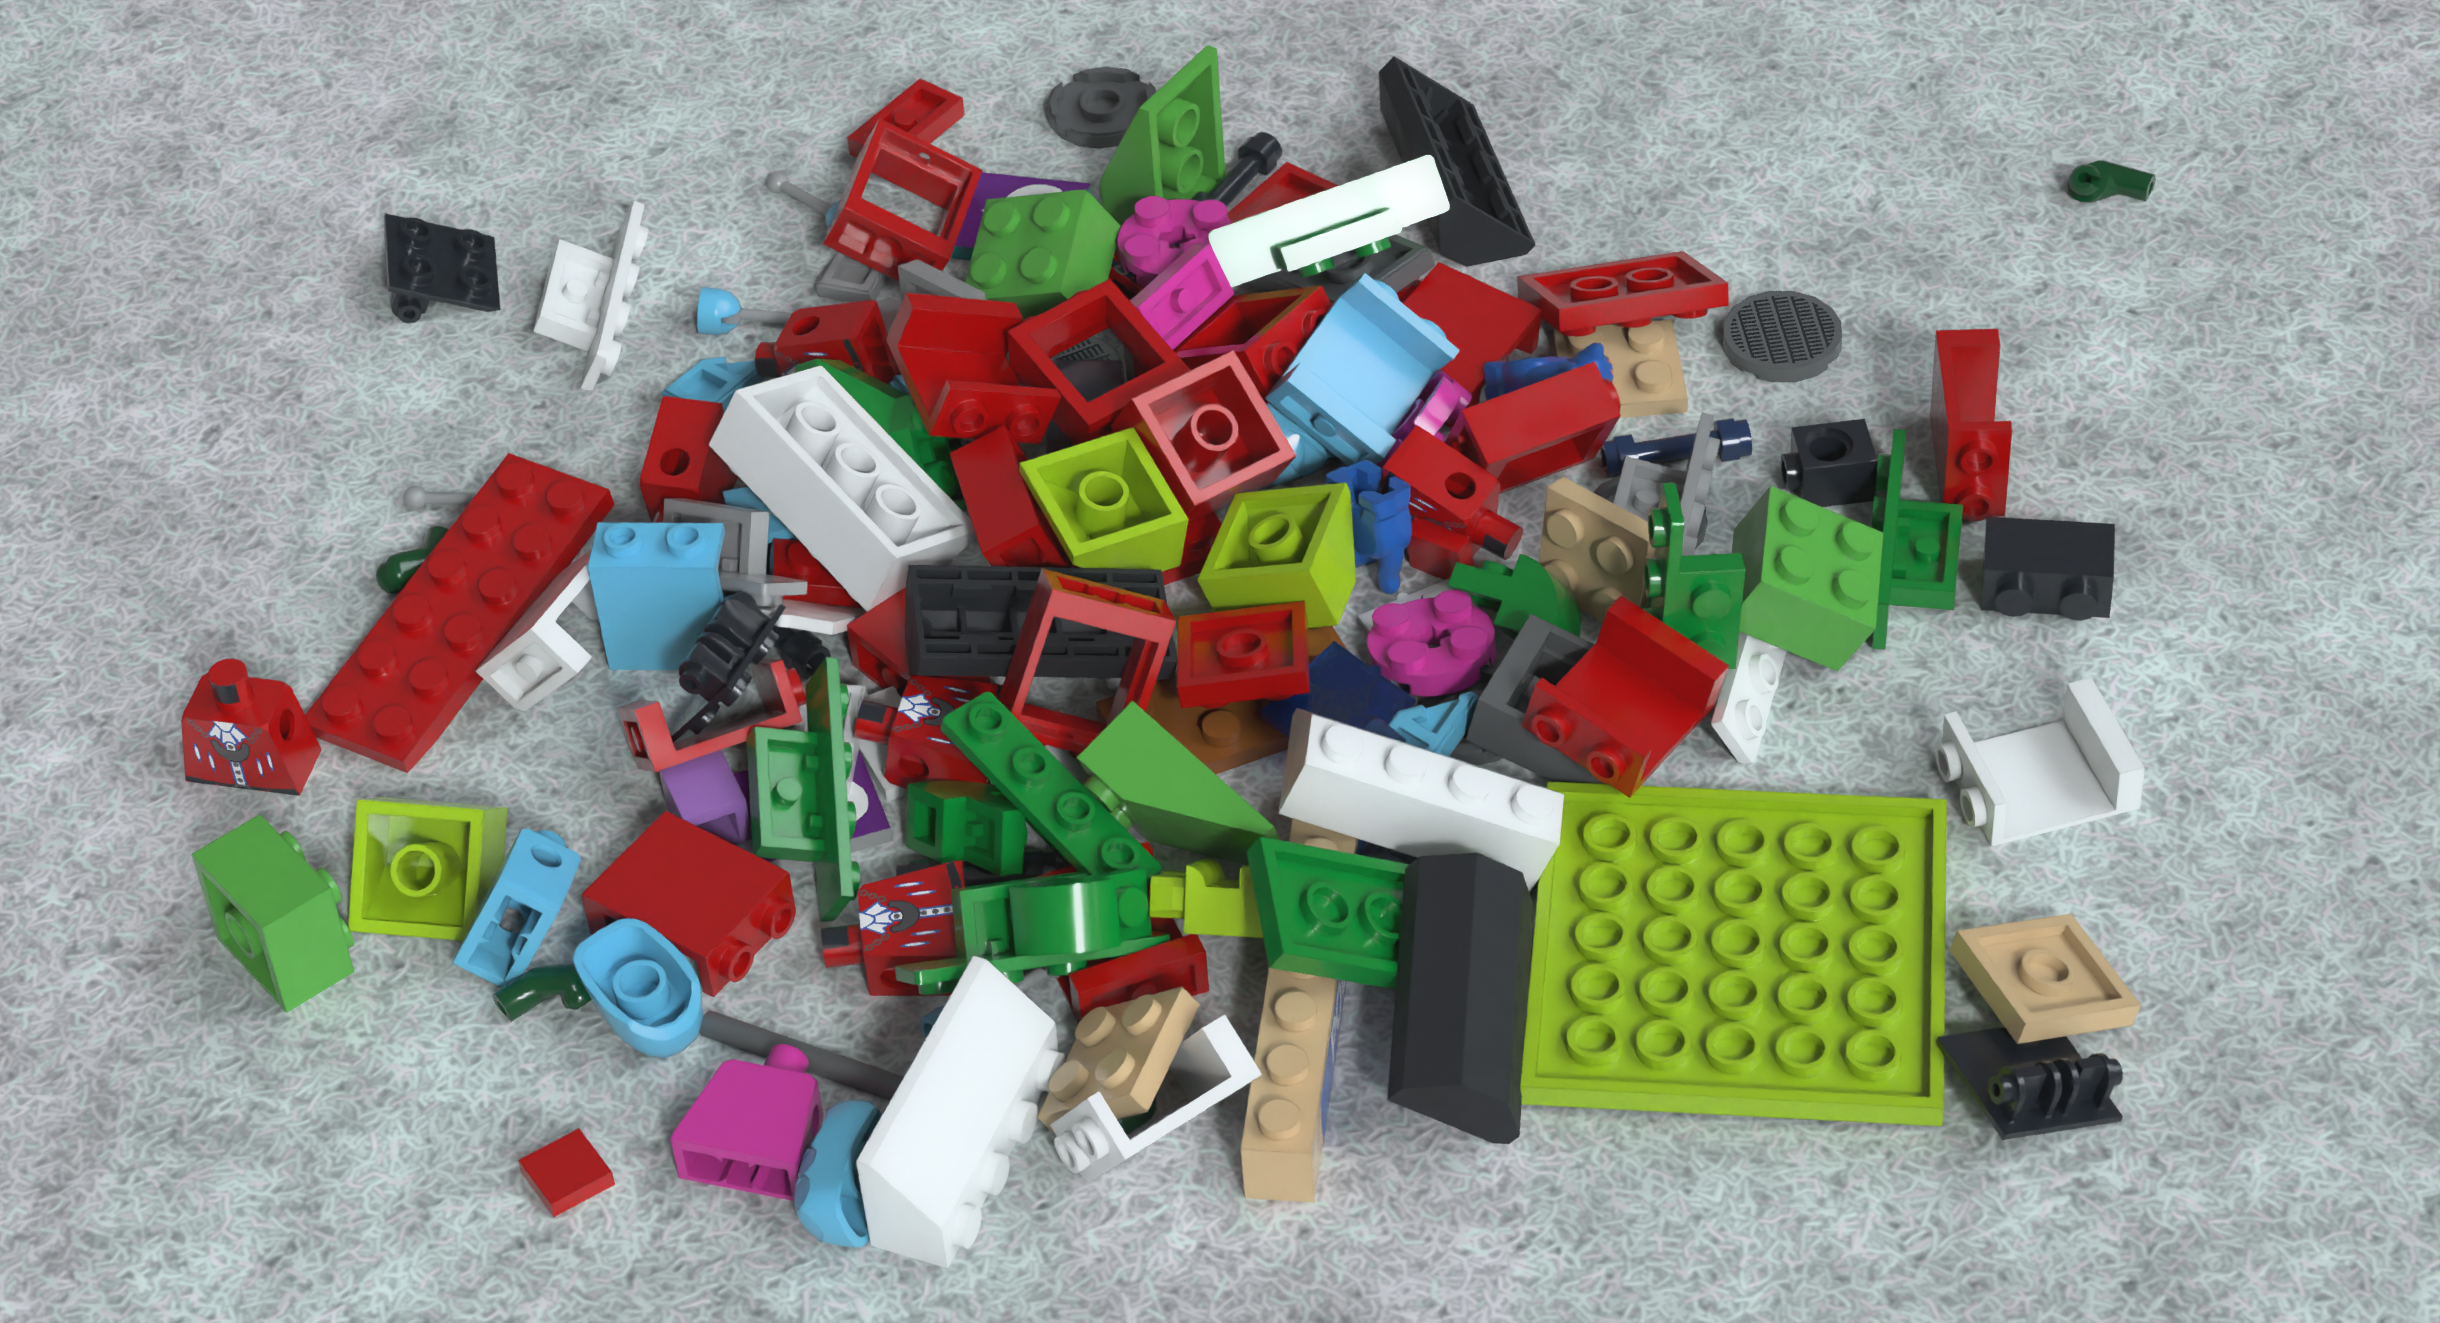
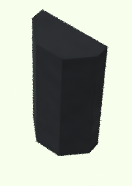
(1434, 121)
(973, 616)
(1462, 994)

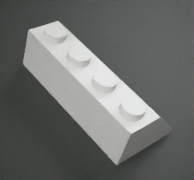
(839, 483)
(1415, 797)
(957, 1118)

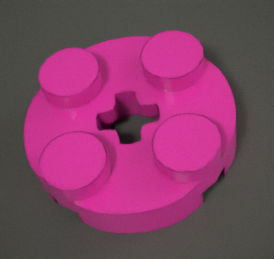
(1161, 223)
(1438, 402)
(1404, 631)

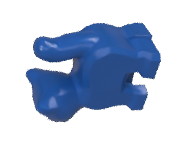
(1509, 376)
(1379, 521)

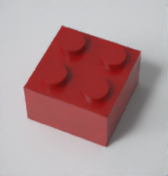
(1209, 435)

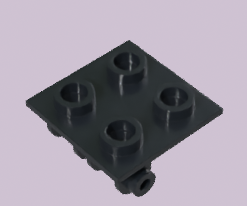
(438, 265)
(720, 656)
(2034, 1083)

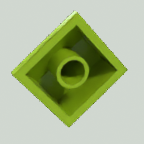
(1109, 504)
(1285, 550)
(423, 865)

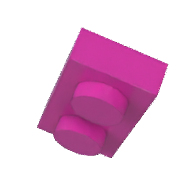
(1184, 294)

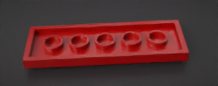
(455, 610)

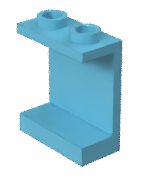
(1361, 371)
(654, 589)

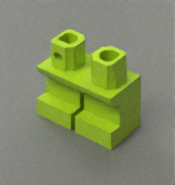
(1207, 900)

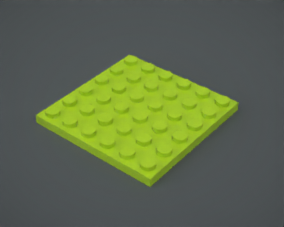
(1741, 955)

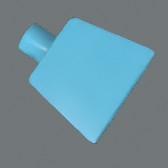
(533, 883)

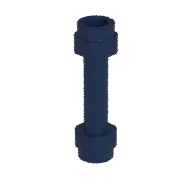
(1733, 436)

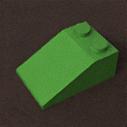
(1171, 143)
(1167, 792)

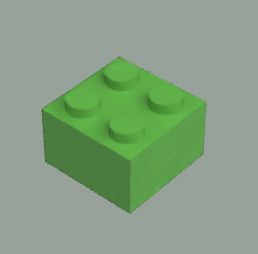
(1042, 249)
(1808, 578)
(275, 911)

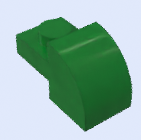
(1518, 594)
(966, 823)
(1080, 913)

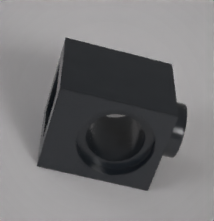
(1831, 463)

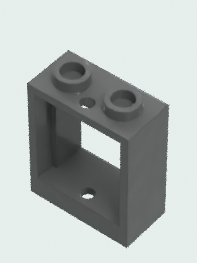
(1496, 724)

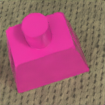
(751, 1125)

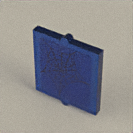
(1343, 691)

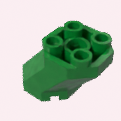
(901, 421)

